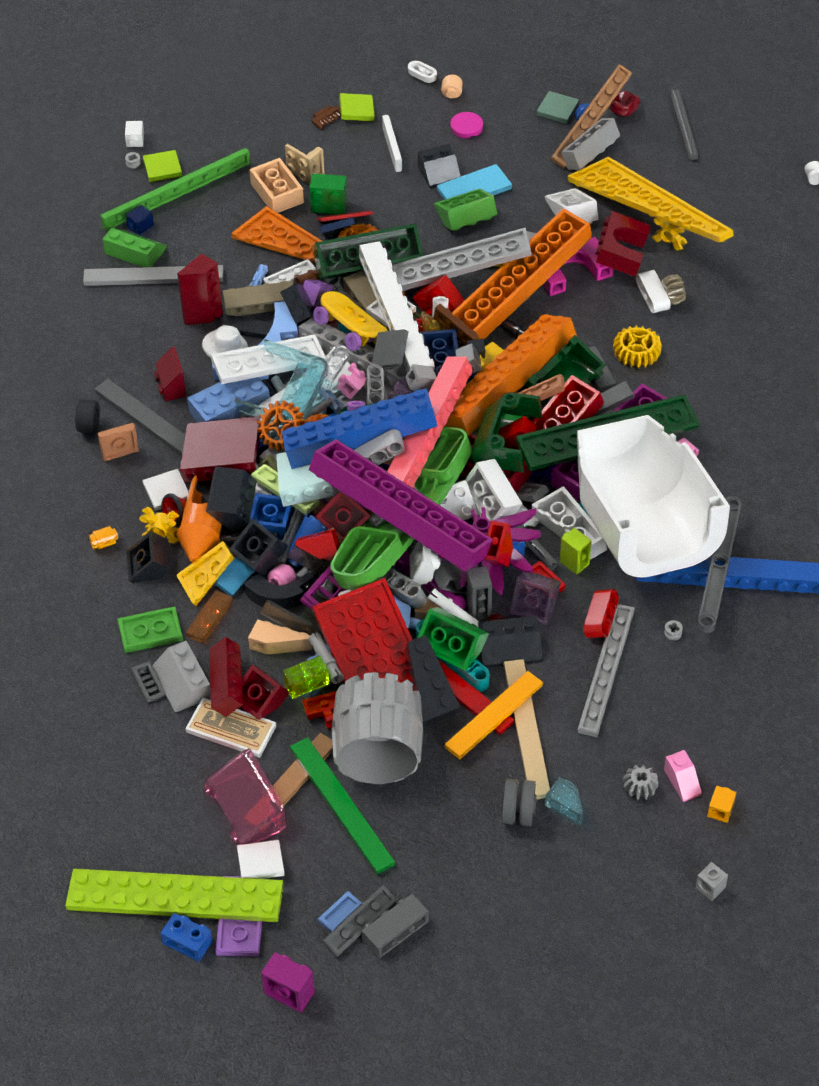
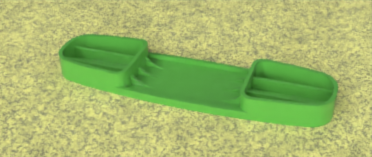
(372, 551)

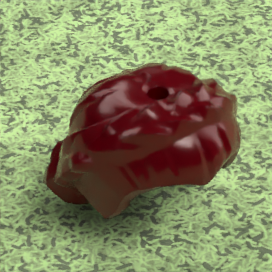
(624, 103)

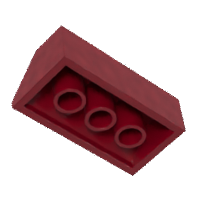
(200, 291)

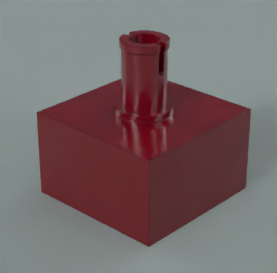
(342, 514)

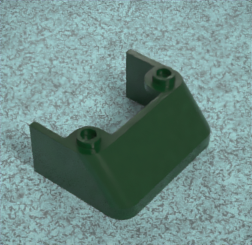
(490, 444)

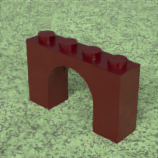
(613, 253)

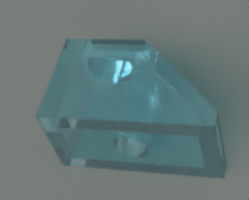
(565, 800)

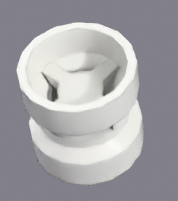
(812, 172)

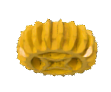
(637, 352)

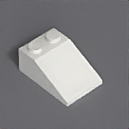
(574, 202)

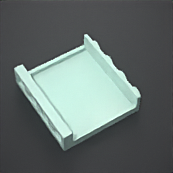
(300, 484)

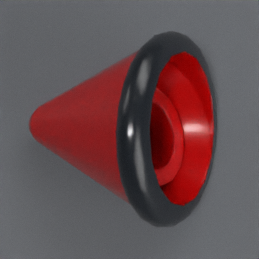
(173, 503)

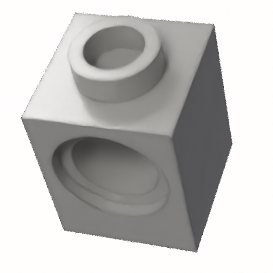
(711, 881)

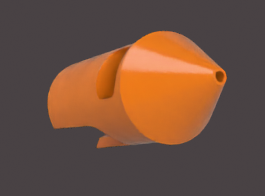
(198, 529)

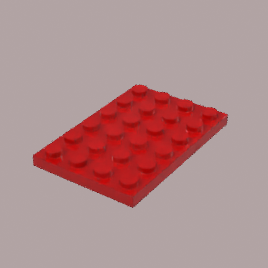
(365, 632)

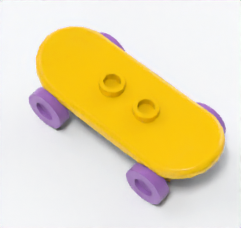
(351, 316)

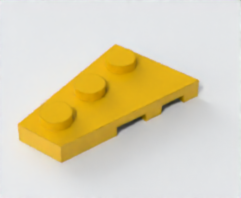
(204, 572)

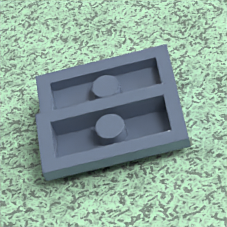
(337, 404)

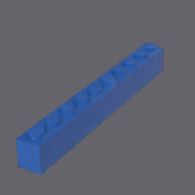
(749, 574)

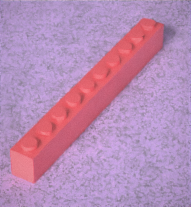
(443, 398)

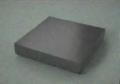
(390, 348)

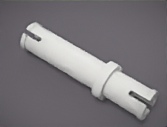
(447, 605)

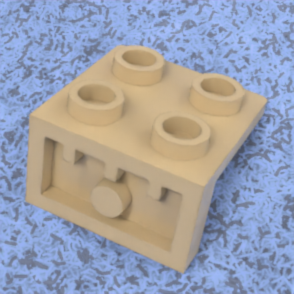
(304, 165)

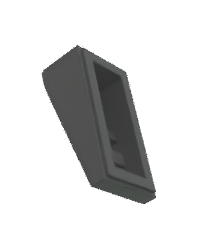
(141, 669)

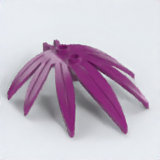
(518, 535)

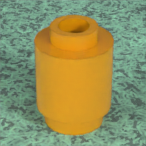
(103, 538)

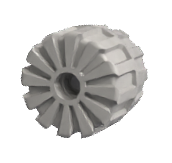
(377, 729)

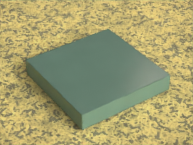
(557, 107)

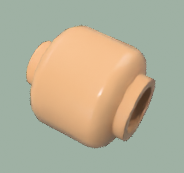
(452, 86)

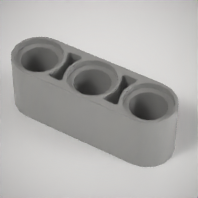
(374, 384)
(382, 447)
(405, 589)

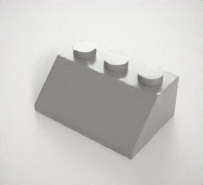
(181, 677)

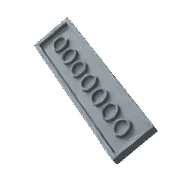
(463, 259)

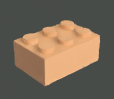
(276, 185)

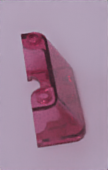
(246, 799)

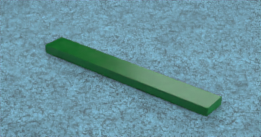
(342, 806)

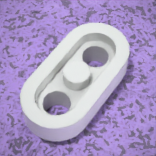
(422, 71)

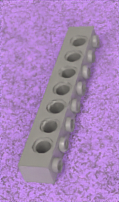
(330, 337)

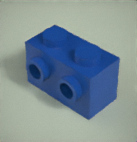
(186, 936)

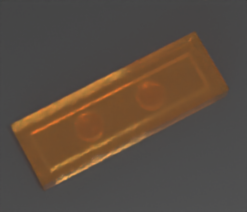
(209, 616)

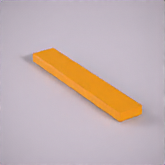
(493, 715)

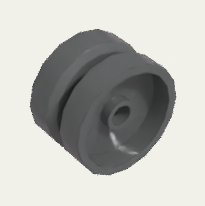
(519, 802)

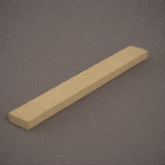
(528, 733)

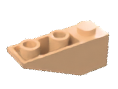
(276, 639)

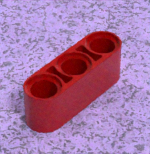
(601, 613)

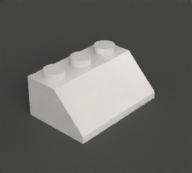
(492, 490)

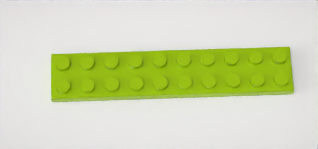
(176, 894)

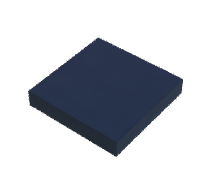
(337, 224)

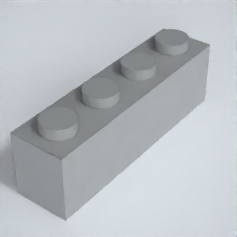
(590, 144)

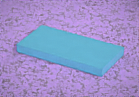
(489, 179)

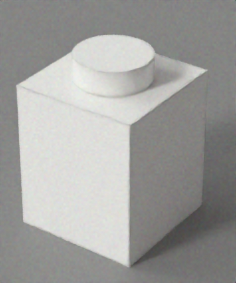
(134, 134)

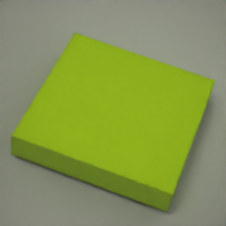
(356, 107)
(162, 165)

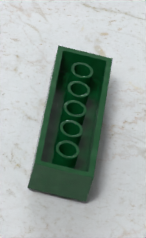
(341, 255)

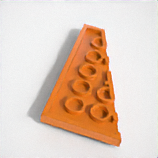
(278, 234)

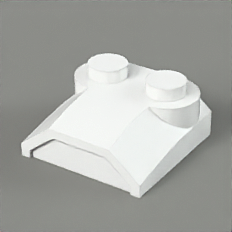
(423, 564)

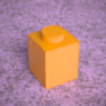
(721, 804)

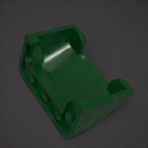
(573, 360)

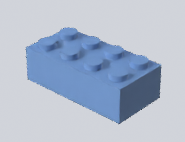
(218, 400)

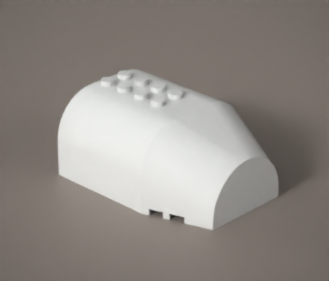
(649, 497)

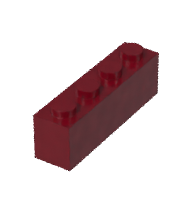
(225, 676)

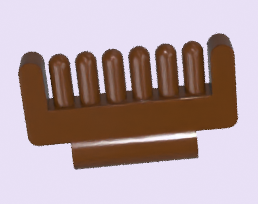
(326, 116)

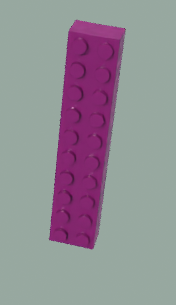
(400, 505)

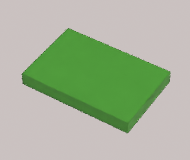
(150, 629)

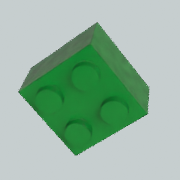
(328, 194)

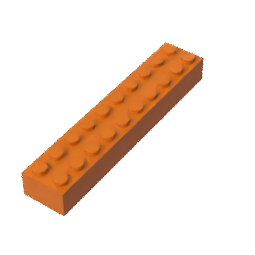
(522, 277)
(511, 369)

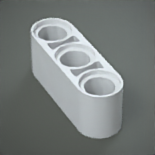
(653, 291)

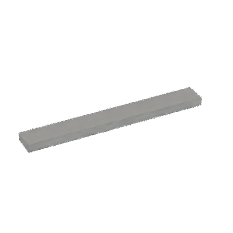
(133, 276)
(605, 672)

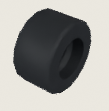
(87, 416)

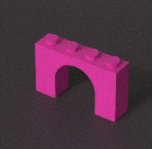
(586, 256)

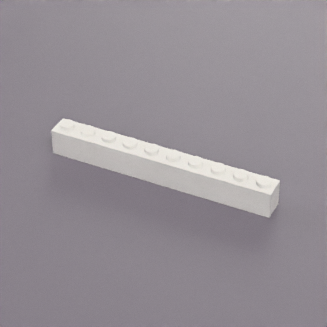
(393, 303)

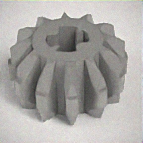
(640, 781)

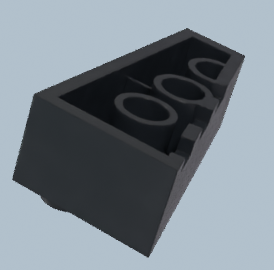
(429, 679)

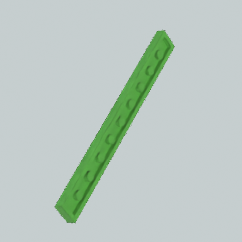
(177, 188)

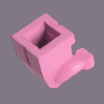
(351, 384)

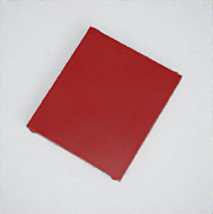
(346, 215)

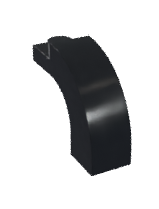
(286, 596)

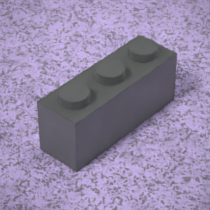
(479, 593)
(395, 925)

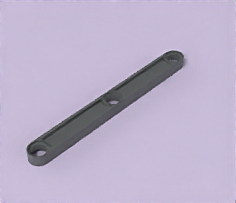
(717, 574)

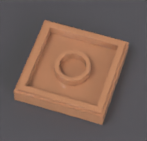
(118, 442)

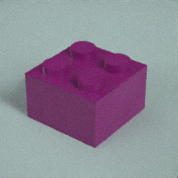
(288, 982)

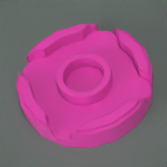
(466, 124)

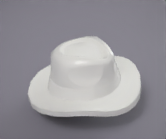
(222, 340)

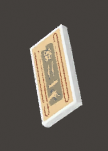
(235, 731)

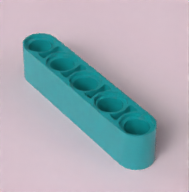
(472, 674)

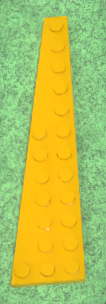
(629, 188)

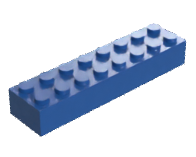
(354, 428)

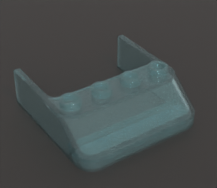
(302, 386)

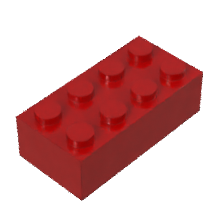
(571, 405)

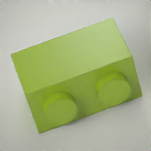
(575, 551)

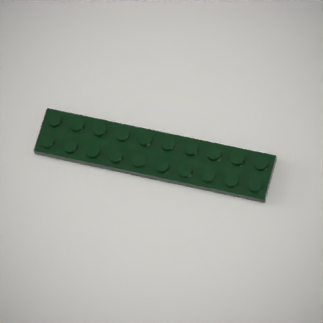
(559, 443)

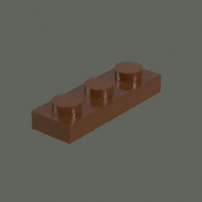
(450, 321)

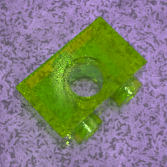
(306, 677)

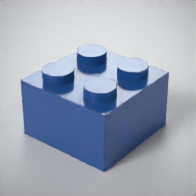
(271, 513)

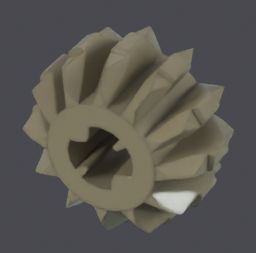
(674, 288)

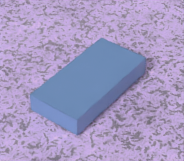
(339, 911)

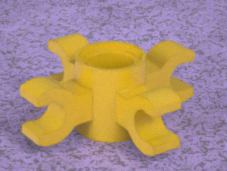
(669, 233)
(160, 524)

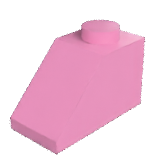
(682, 775)

